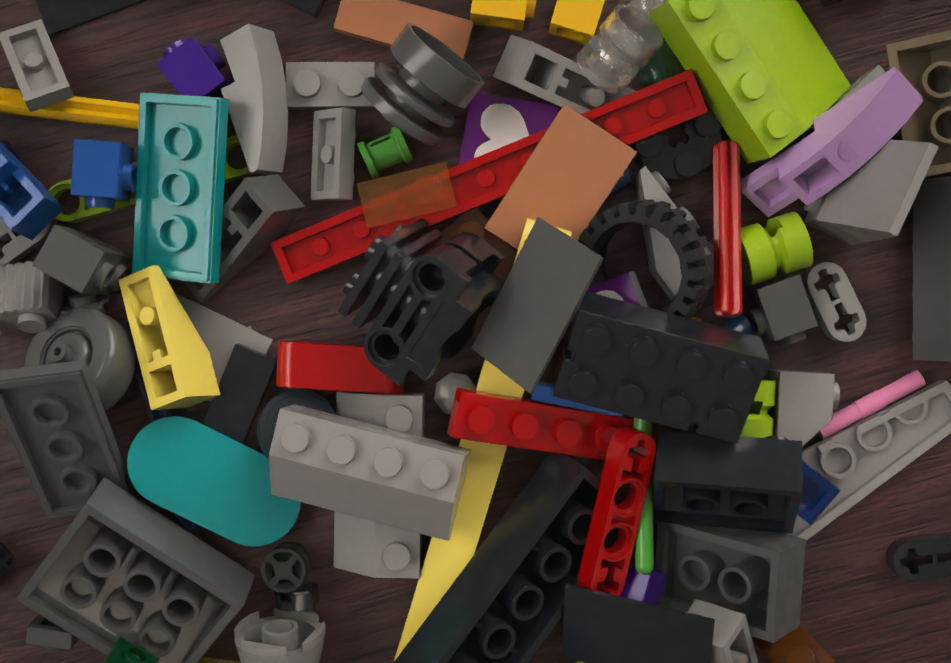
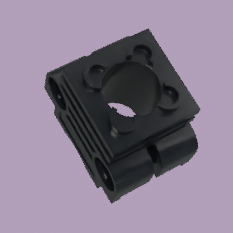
(422, 297)

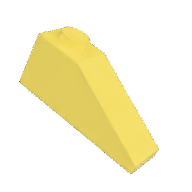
(167, 345)

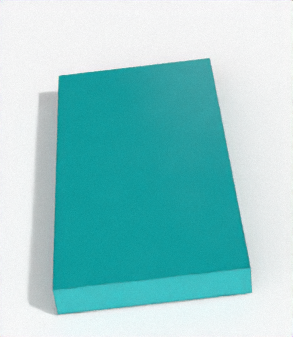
(180, 185)

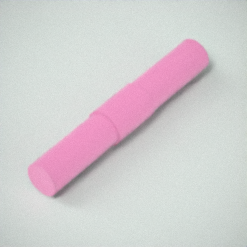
(873, 403)

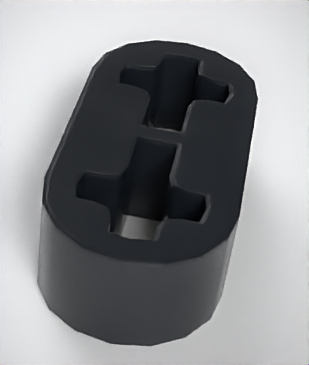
(922, 545)

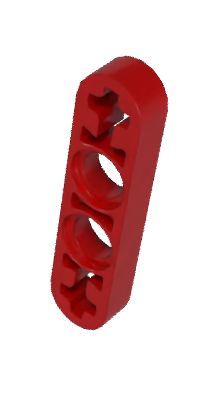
(603, 567)

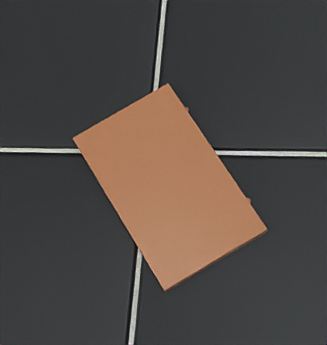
(563, 178)

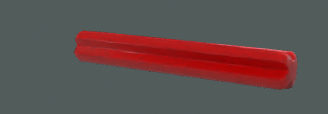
(727, 229)

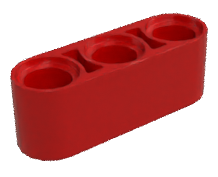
(330, 368)

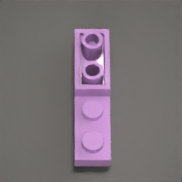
(837, 148)

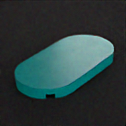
(209, 481)

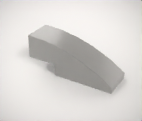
(257, 97)

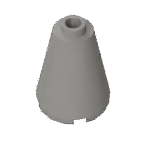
(280, 638)

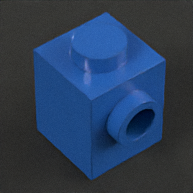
(102, 172)

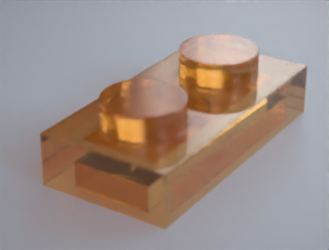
(407, 195)

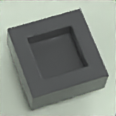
(49, 635)

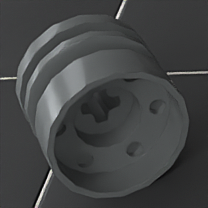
(416, 92)

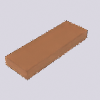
(385, 19)

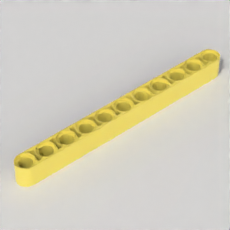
(448, 558)

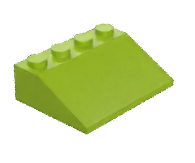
(754, 67)

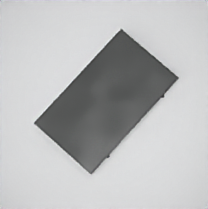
(536, 304)

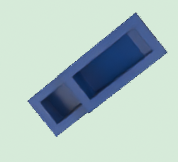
(23, 200)

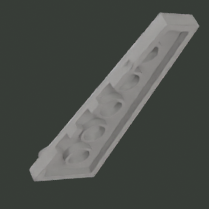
(877, 449)

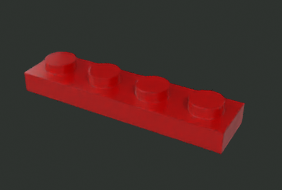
(532, 424)

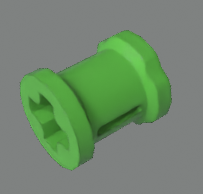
(385, 152)

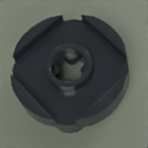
(684, 159)

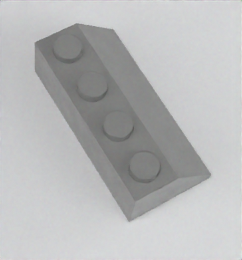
(367, 470)
(367, 545)

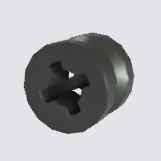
(280, 574)

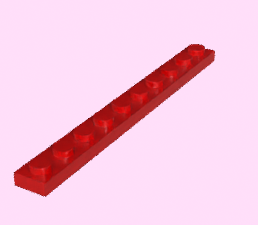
(489, 176)

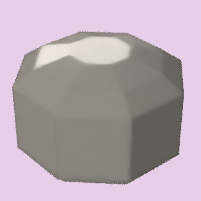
(447, 388)

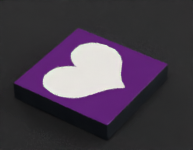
(501, 120)

